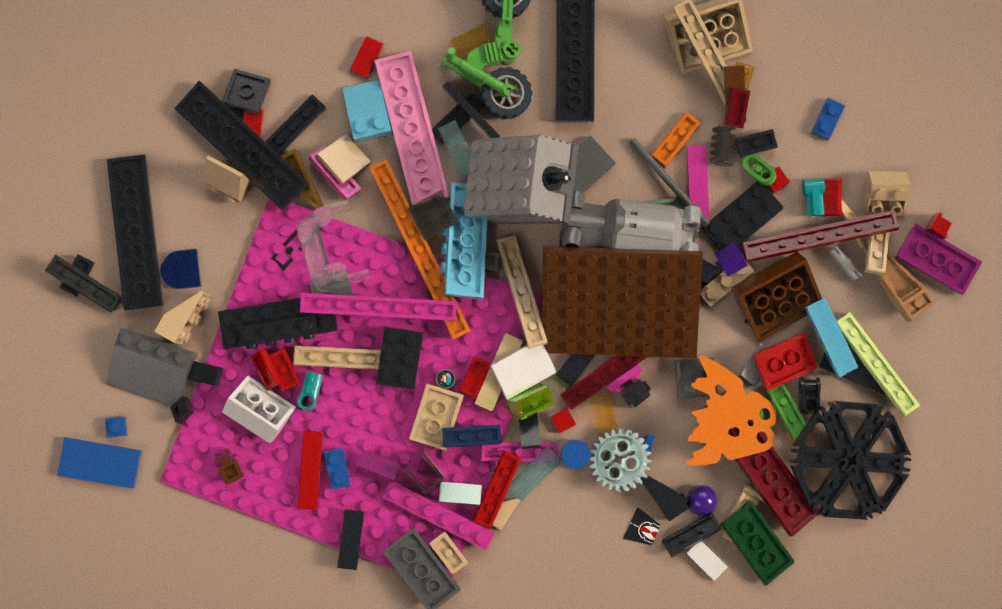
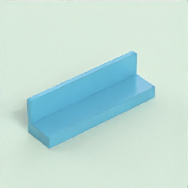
(831, 337)

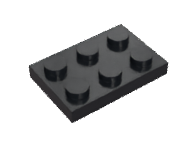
(399, 358)

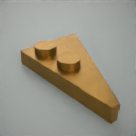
(310, 192)

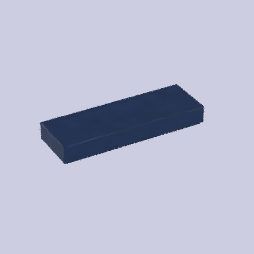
(471, 436)

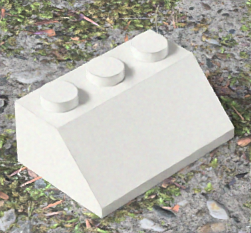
(258, 409)

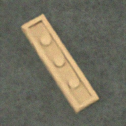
(490, 389)

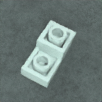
(460, 493)

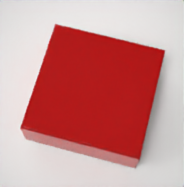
(563, 420)

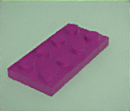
(938, 259)

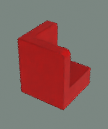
(939, 225)

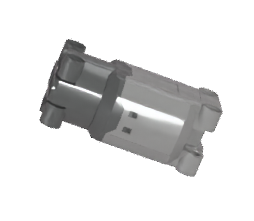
(630, 225)

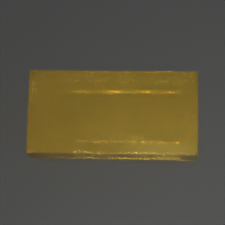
(471, 40)
(604, 413)

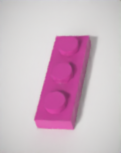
(345, 190)

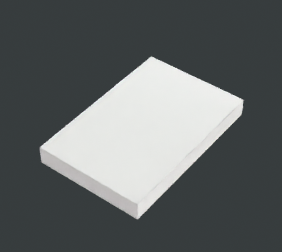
(522, 370)

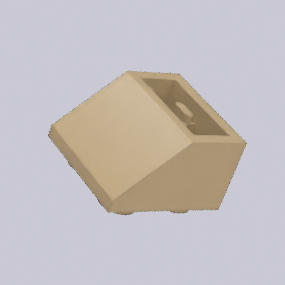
(886, 192)

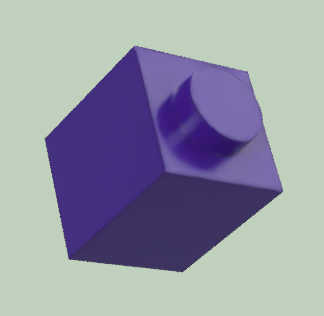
(730, 259)

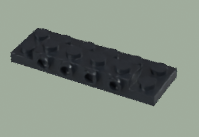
(272, 323)

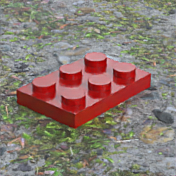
(784, 361)

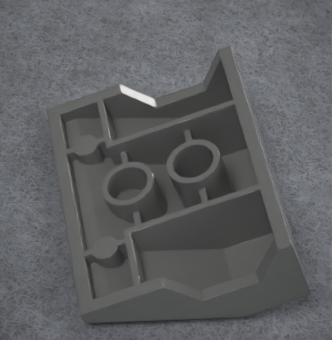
(150, 366)

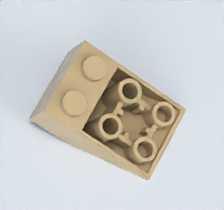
(179, 321)

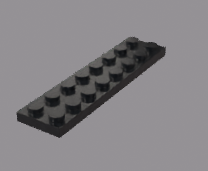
(575, 60)
(241, 145)
(135, 232)

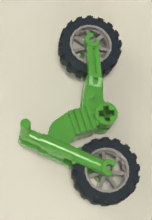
(492, 55)

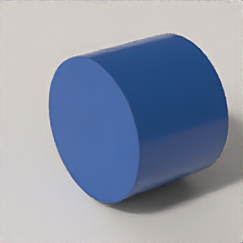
(575, 454)

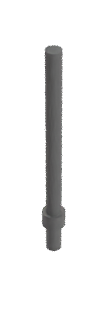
(666, 178)

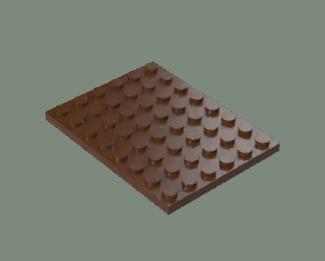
(621, 301)

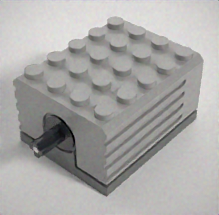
(521, 180)

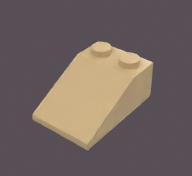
(226, 180)

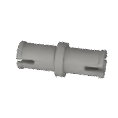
(845, 264)

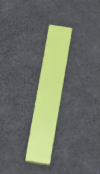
(877, 365)

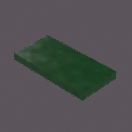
(757, 542)

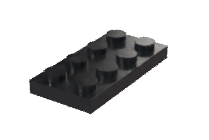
(743, 217)

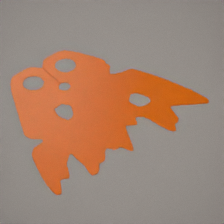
(728, 412)

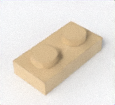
(448, 552)

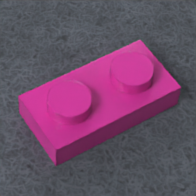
(617, 384)

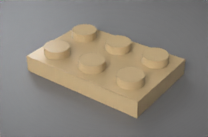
(436, 411)

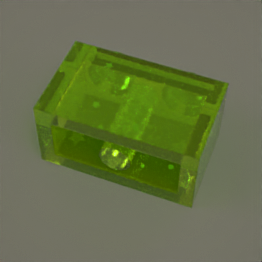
(530, 401)

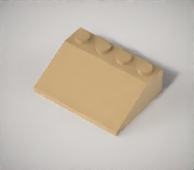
(726, 26)

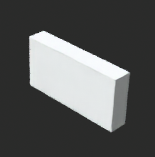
(706, 560)

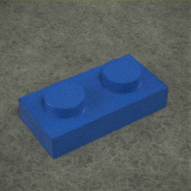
(828, 119)
(337, 468)

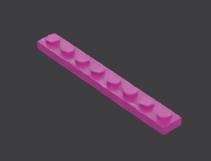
(378, 306)

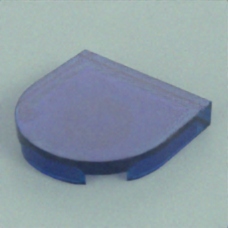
(181, 269)

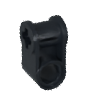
(809, 393)

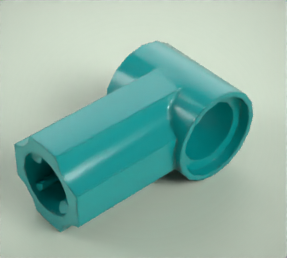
(813, 191)
(310, 389)

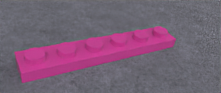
(438, 515)

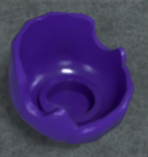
(701, 500)

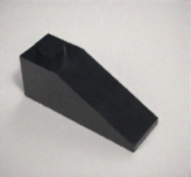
(636, 393)
(667, 499)

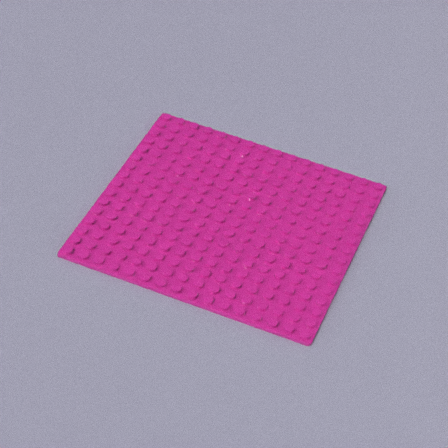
(349, 404)

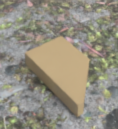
(505, 512)

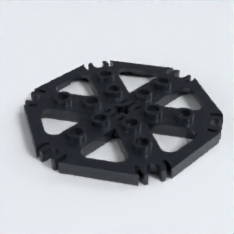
(864, 460)

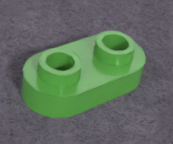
(760, 170)

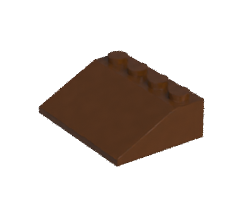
(788, 289)

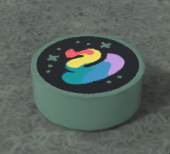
(445, 378)

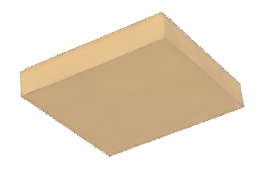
(343, 159)

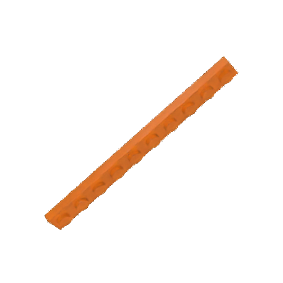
(417, 245)

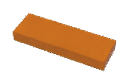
(675, 139)

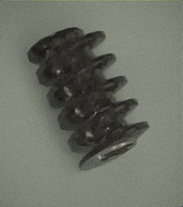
(721, 146)

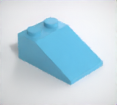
(367, 111)

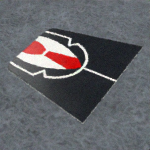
(642, 528)

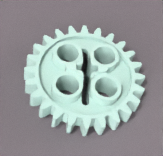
(627, 475)

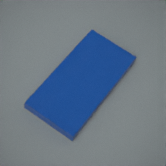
(99, 462)

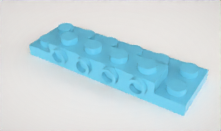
(463, 250)

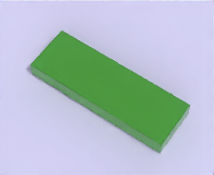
(787, 410)

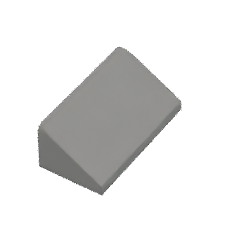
(750, 370)

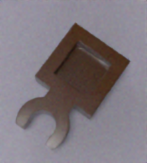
(230, 469)

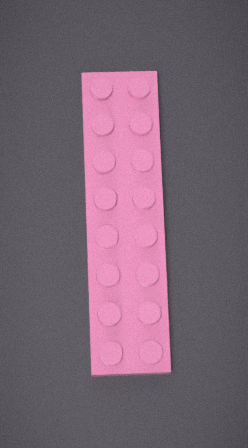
(411, 126)

